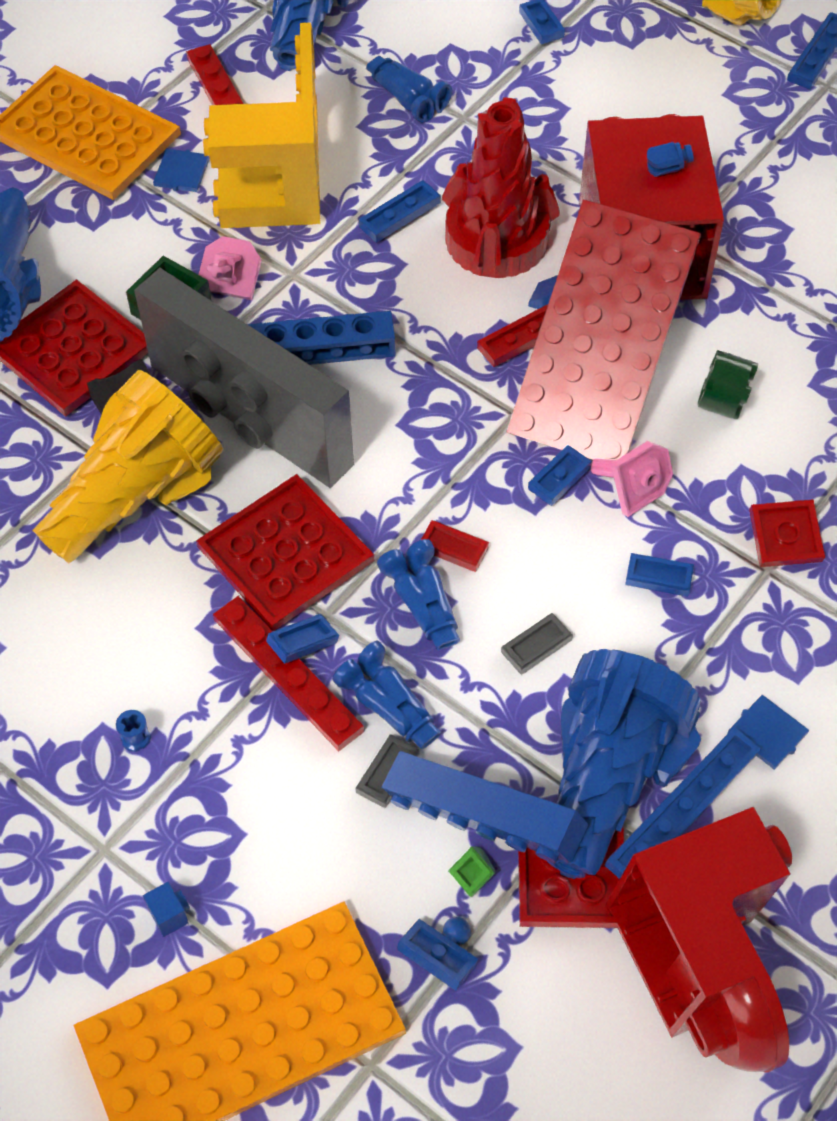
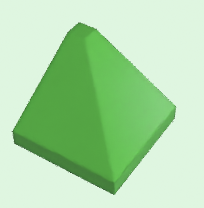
(472, 870)

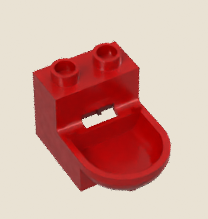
(691, 939)

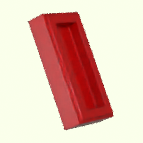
(456, 545)

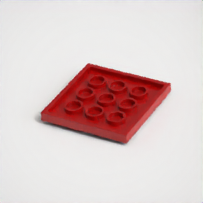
(70, 344)
(285, 551)

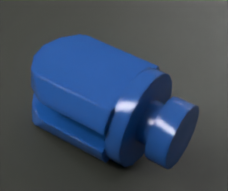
(668, 158)

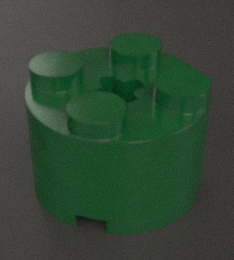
(727, 384)

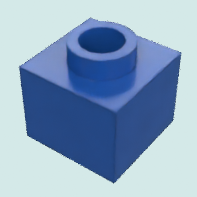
(167, 908)

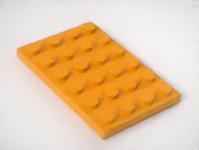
(85, 131)

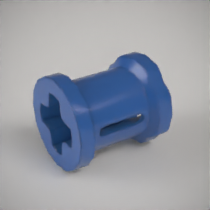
(133, 730)

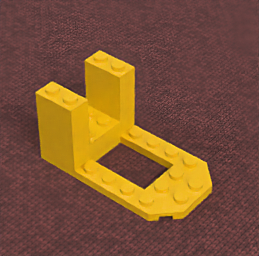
(268, 154)

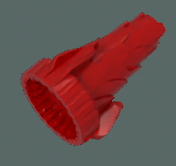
(496, 209)

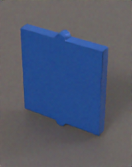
(181, 170)
(771, 730)

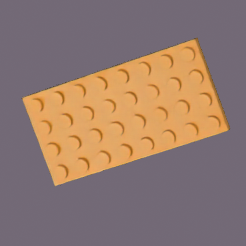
(242, 1026)

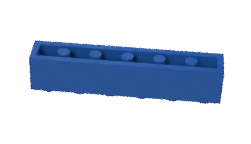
(485, 806)

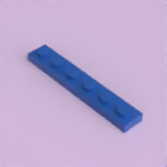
(688, 798)

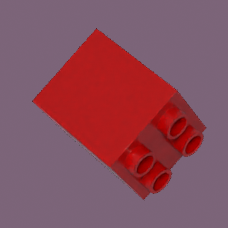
(619, 178)

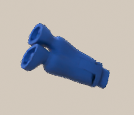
(411, 88)
(422, 591)
(387, 695)

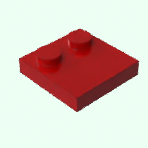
(786, 533)

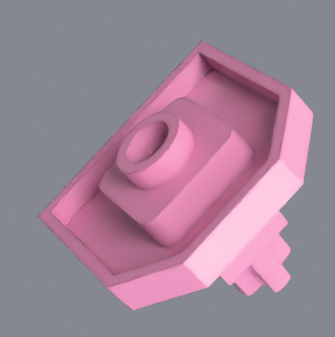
(231, 267)
(638, 475)

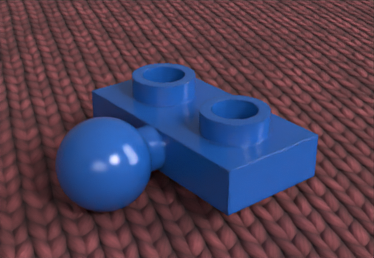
(440, 952)

